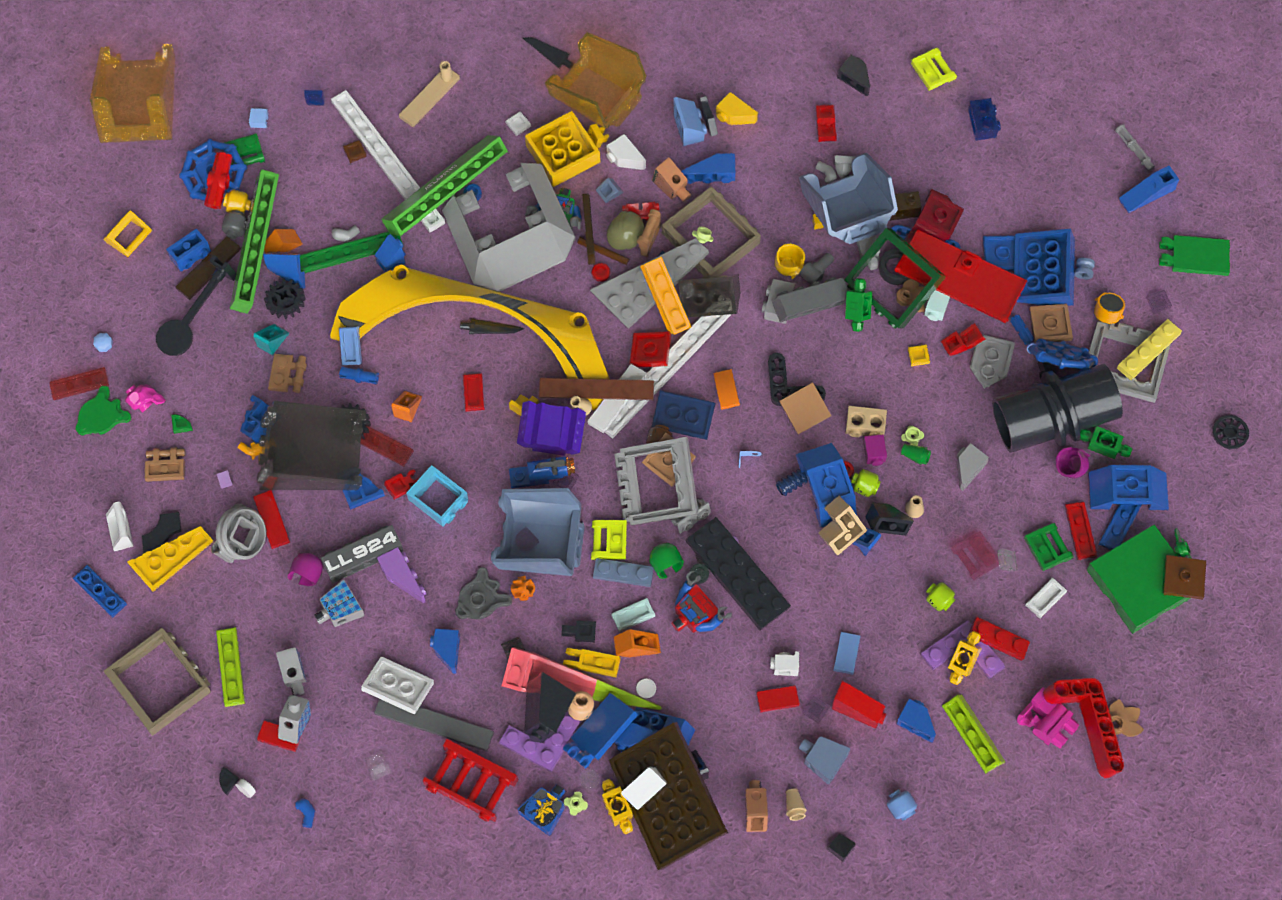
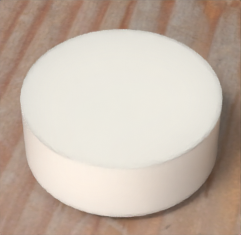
(246, 788)

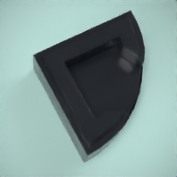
(227, 780)

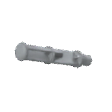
(1133, 145)

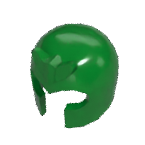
(665, 556)

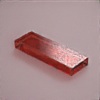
(79, 383)
(387, 447)

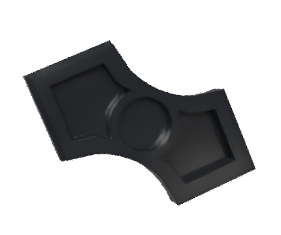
(707, 115)
(167, 526)

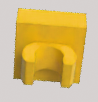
(596, 135)

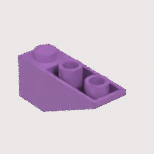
(397, 572)

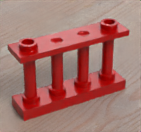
(487, 770)

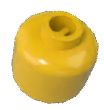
(237, 201)

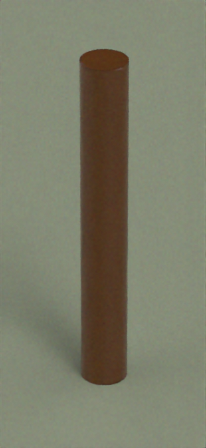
(606, 252)

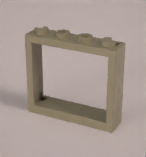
(728, 209)
(139, 652)

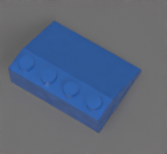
(1048, 265)

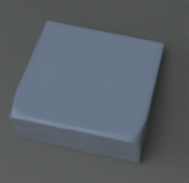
(609, 190)

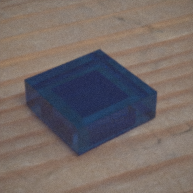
(314, 97)

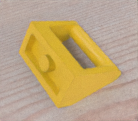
(110, 237)

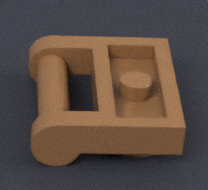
(650, 232)

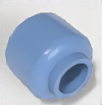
(901, 804)

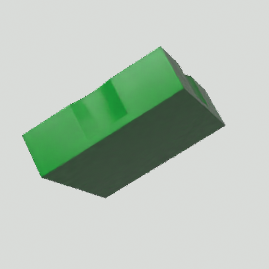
(1135, 578)

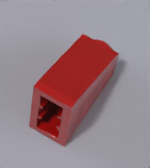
(858, 706)

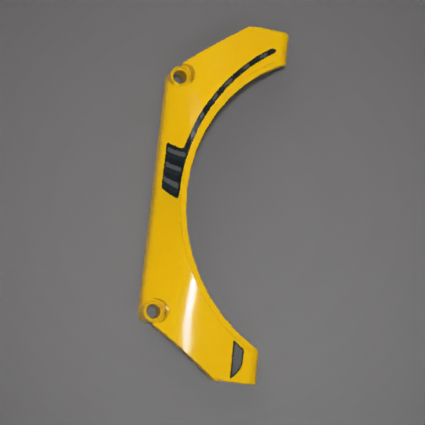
(389, 295)

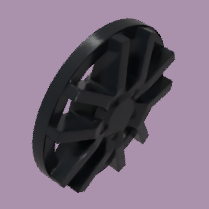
(1230, 432)

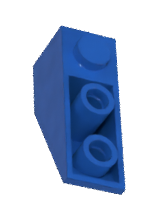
(715, 168)
(1150, 189)
(657, 721)

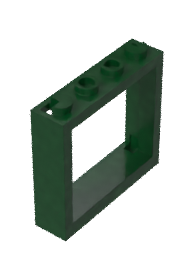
(916, 257)

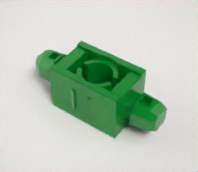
(858, 304)
(1106, 435)

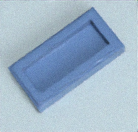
(350, 345)
(847, 653)

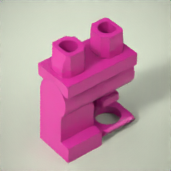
(1054, 720)

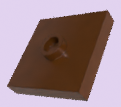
(1184, 577)

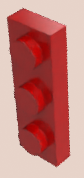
(1000, 638)

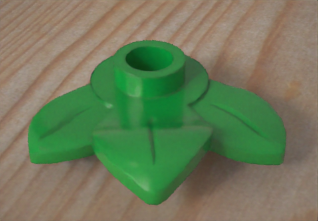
(1182, 548)

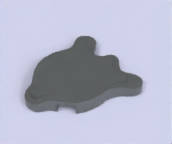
(480, 597)

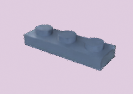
(623, 572)

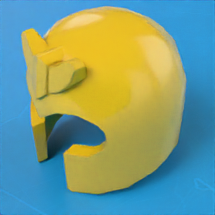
(789, 260)

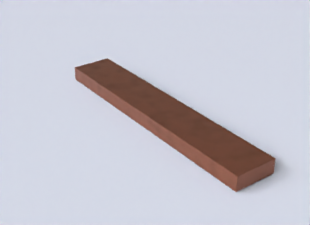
(596, 389)

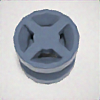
(1084, 268)

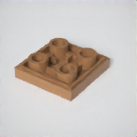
(805, 408)

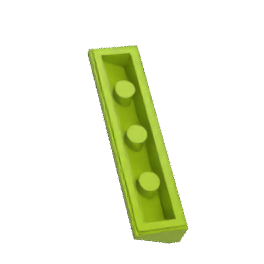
(973, 733)

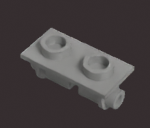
(687, 522)

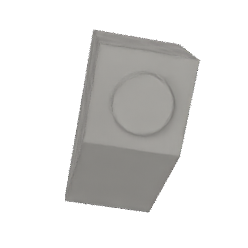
(969, 464)

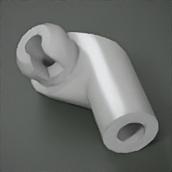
(828, 170)
(345, 235)

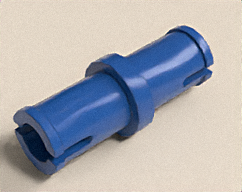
(359, 375)

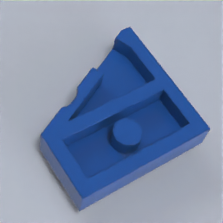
(365, 494)

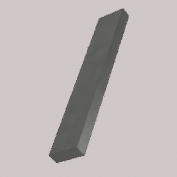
(438, 725)

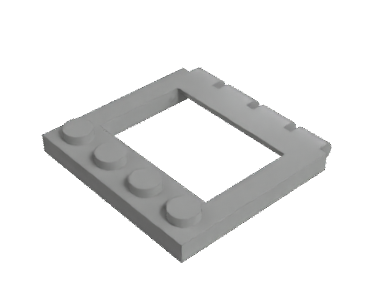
(1124, 333)
(683, 481)

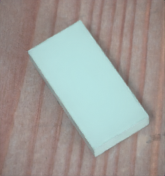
(633, 615)

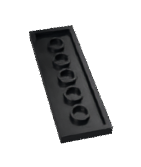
(738, 573)

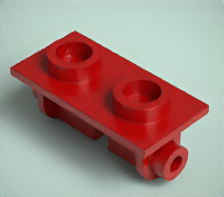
(643, 213)

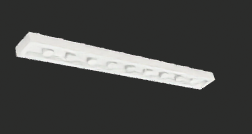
(382, 153)
(678, 355)

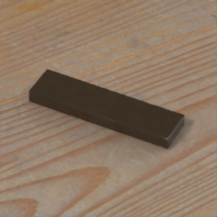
(588, 229)
(203, 271)

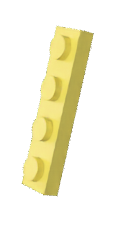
(1149, 349)

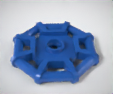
(204, 164)
(1062, 354)

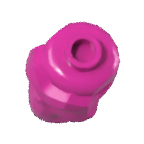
(143, 397)

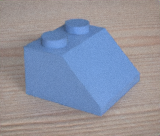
(688, 121)

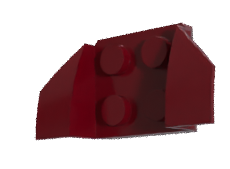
(937, 217)

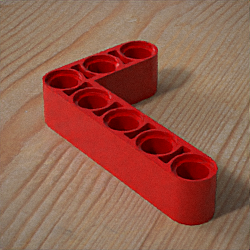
(1096, 719)

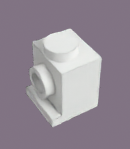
(785, 664)

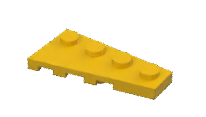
(163, 562)

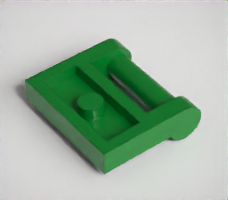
(247, 146)
(1043, 549)

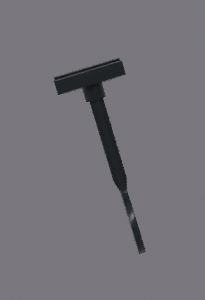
(176, 335)

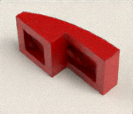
(826, 123)
(960, 342)

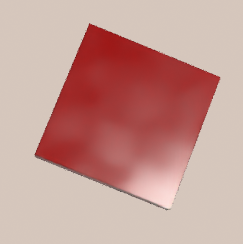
(650, 349)

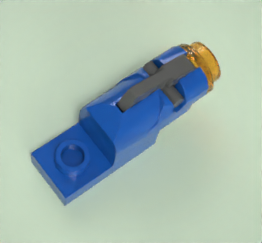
(541, 471)

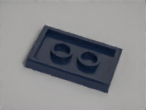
(684, 414)

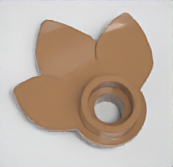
(911, 290)
(1126, 719)

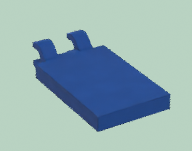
(600, 730)

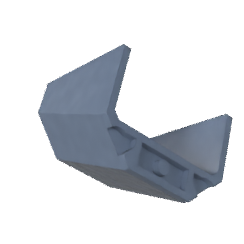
(853, 205)
(552, 519)

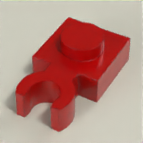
(399, 485)

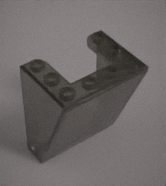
(310, 447)

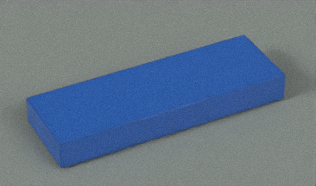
(1119, 525)

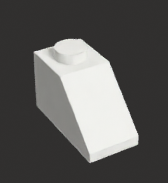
(625, 154)

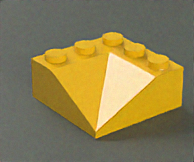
(562, 148)

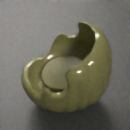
(625, 230)

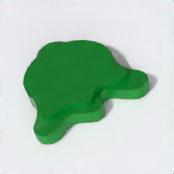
(100, 414)

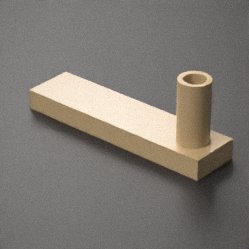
(430, 95)

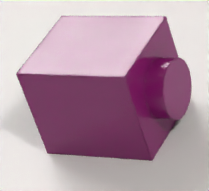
(875, 449)

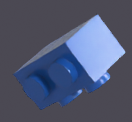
(188, 250)

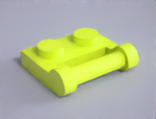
(929, 72)
(615, 539)

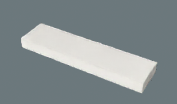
(610, 408)

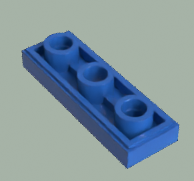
(106, 598)

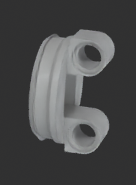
(230, 549)

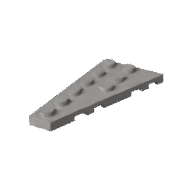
(629, 293)

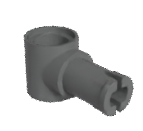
(815, 272)

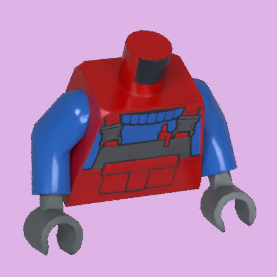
(696, 609)

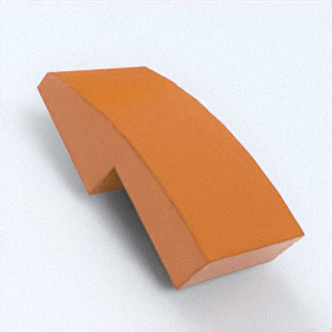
(726, 389)

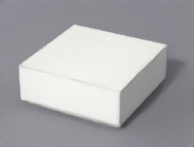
(518, 123)

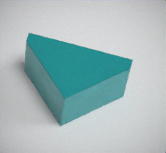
(270, 338)

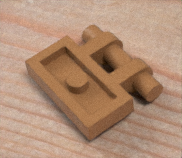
(281, 373)
(165, 469)

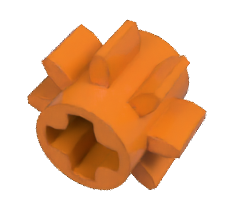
(522, 588)

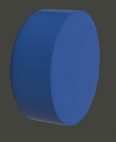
(476, 189)

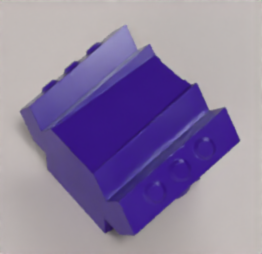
(551, 428)

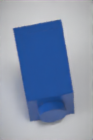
(446, 647)
(917, 720)
(632, 735)

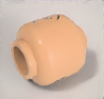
(581, 706)

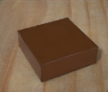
(354, 151)

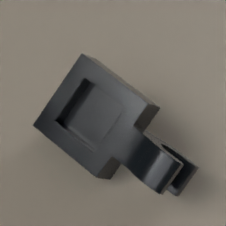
(583, 631)

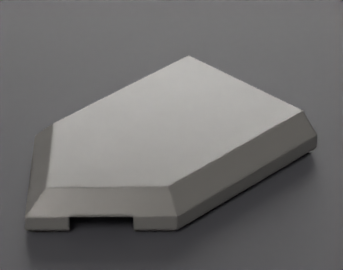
(991, 360)

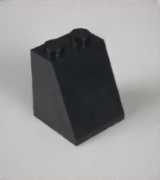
(545, 706)

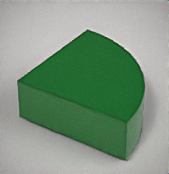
(180, 424)

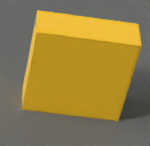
(918, 355)

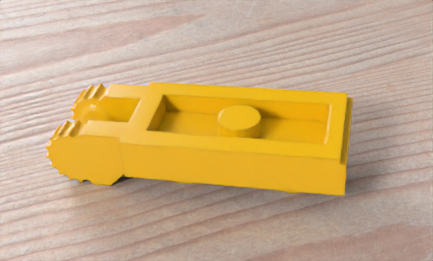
(593, 662)

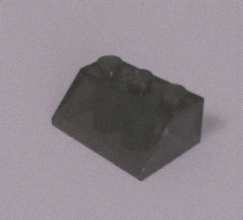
(710, 295)

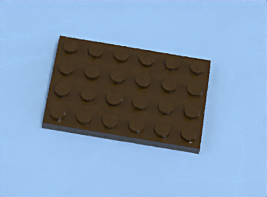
(682, 812)

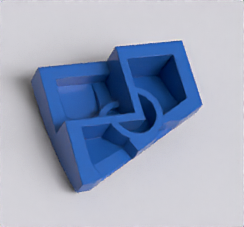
(285, 266)
(252, 422)

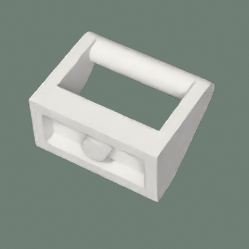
(119, 527)

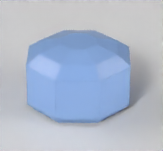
(102, 342)

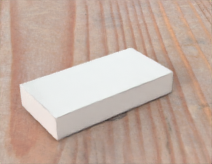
(1046, 597)

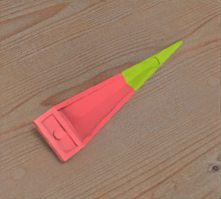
(526, 665)

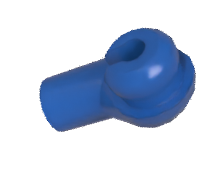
(308, 811)

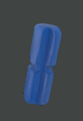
(1024, 333)

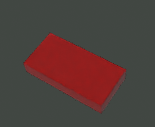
(473, 392)
(777, 699)
(269, 735)

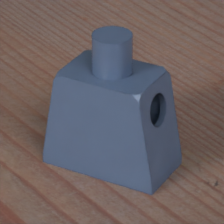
(824, 757)

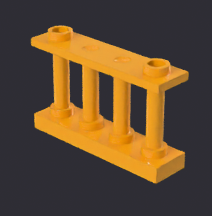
(665, 296)

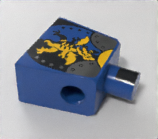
(544, 809)

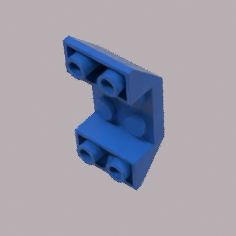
(826, 479)
(1128, 486)

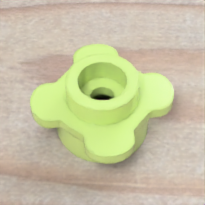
(703, 234)
(911, 430)
(575, 809)

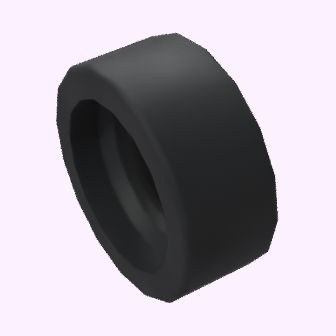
(885, 274)

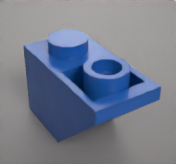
(390, 254)

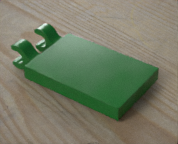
(1196, 255)

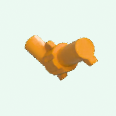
(253, 451)

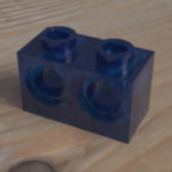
(980, 119)

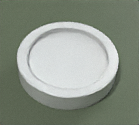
(646, 688)

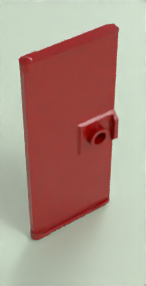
(968, 277)

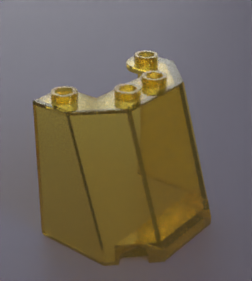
(602, 82)

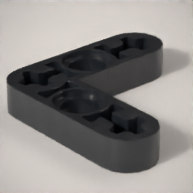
(782, 387)

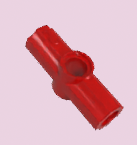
(218, 180)

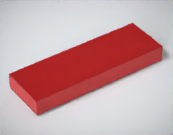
(274, 524)
(1080, 530)

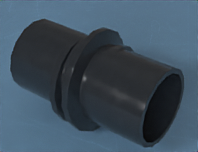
(1057, 408)

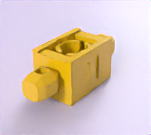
(973, 639)
(610, 794)

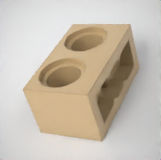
(866, 417)

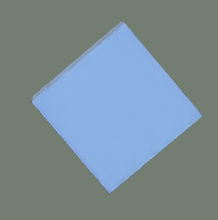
(258, 118)

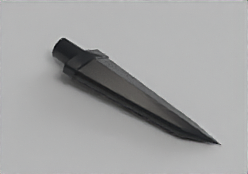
(553, 54)
(485, 327)

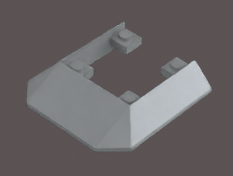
(524, 255)

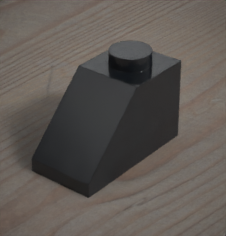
(855, 74)
(888, 519)

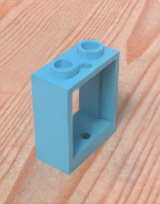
(425, 482)

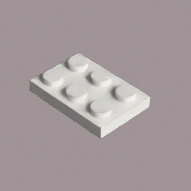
(397, 685)

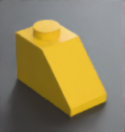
(735, 111)

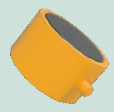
(1109, 308)

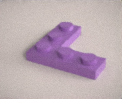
(946, 647)
(542, 754)

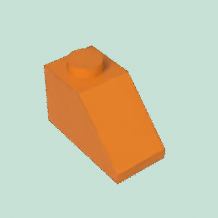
(636, 643)

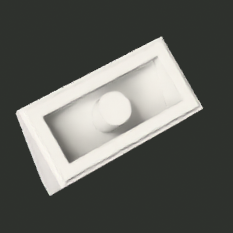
(644, 787)

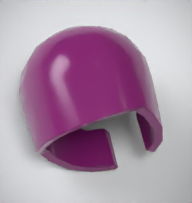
(1073, 459)
(308, 567)

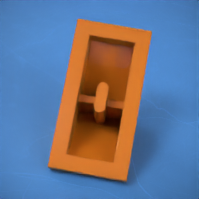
(282, 241)
(406, 406)

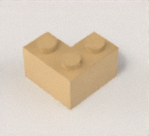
(844, 528)

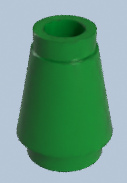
(916, 453)

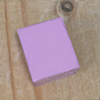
(224, 479)

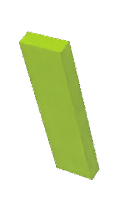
(230, 667)

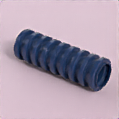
(791, 482)

